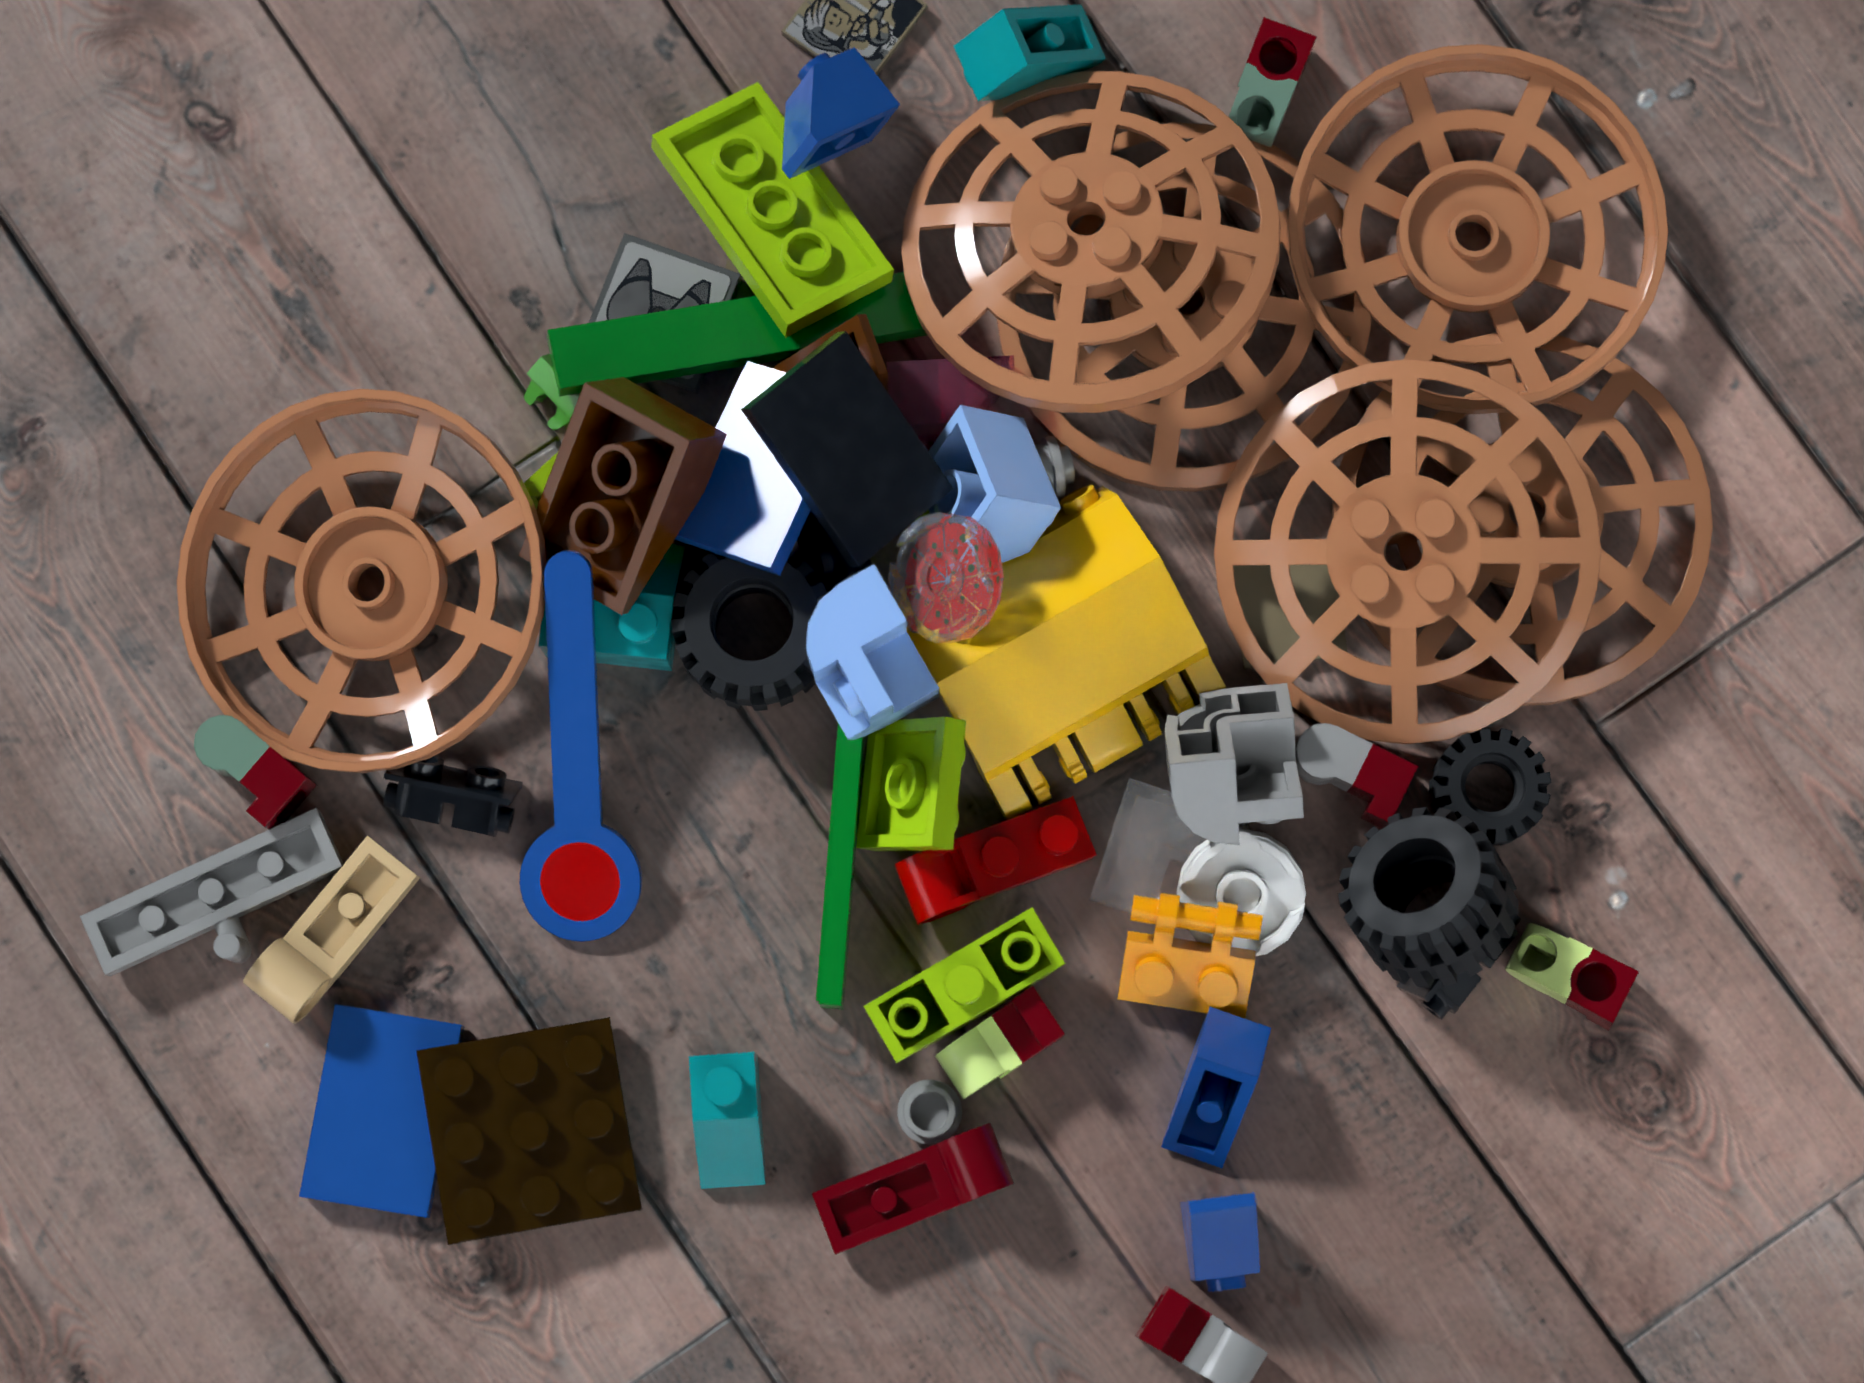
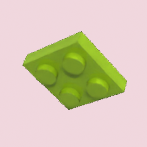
(912, 785)

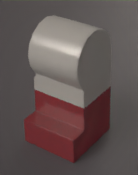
(1356, 766)
(1200, 1340)

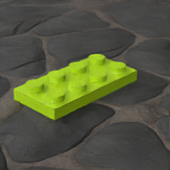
(783, 234)

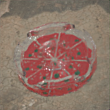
(946, 577)

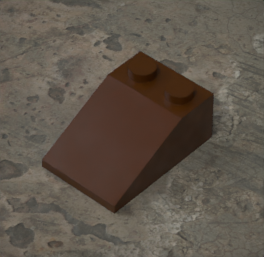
(624, 485)

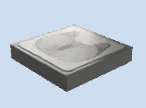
(659, 279)

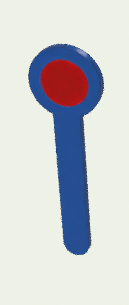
(579, 873)

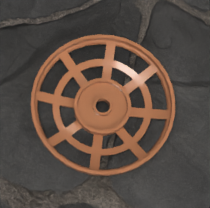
(1483, 195)
(1095, 263)
(1219, 293)
(1560, 520)
(1449, 543)
(330, 573)

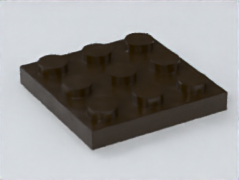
(528, 1130)

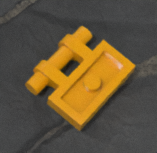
(1184, 971)

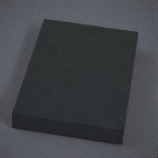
(847, 449)

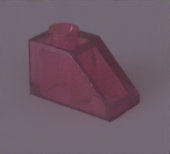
(932, 392)

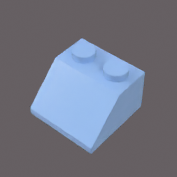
(995, 478)

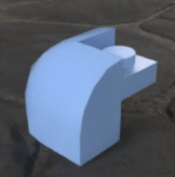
(866, 656)

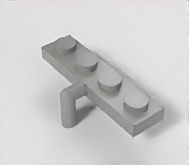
(213, 895)

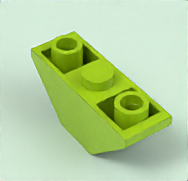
(964, 985)

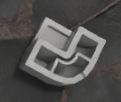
(1234, 761)

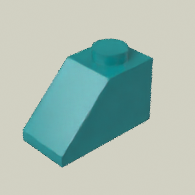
(1027, 48)
(727, 1119)

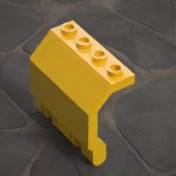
(1073, 639)

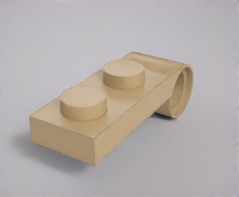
(331, 931)

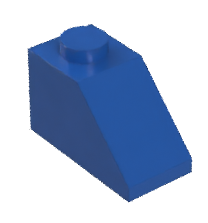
(833, 111)
(1216, 1087)
(1221, 1240)

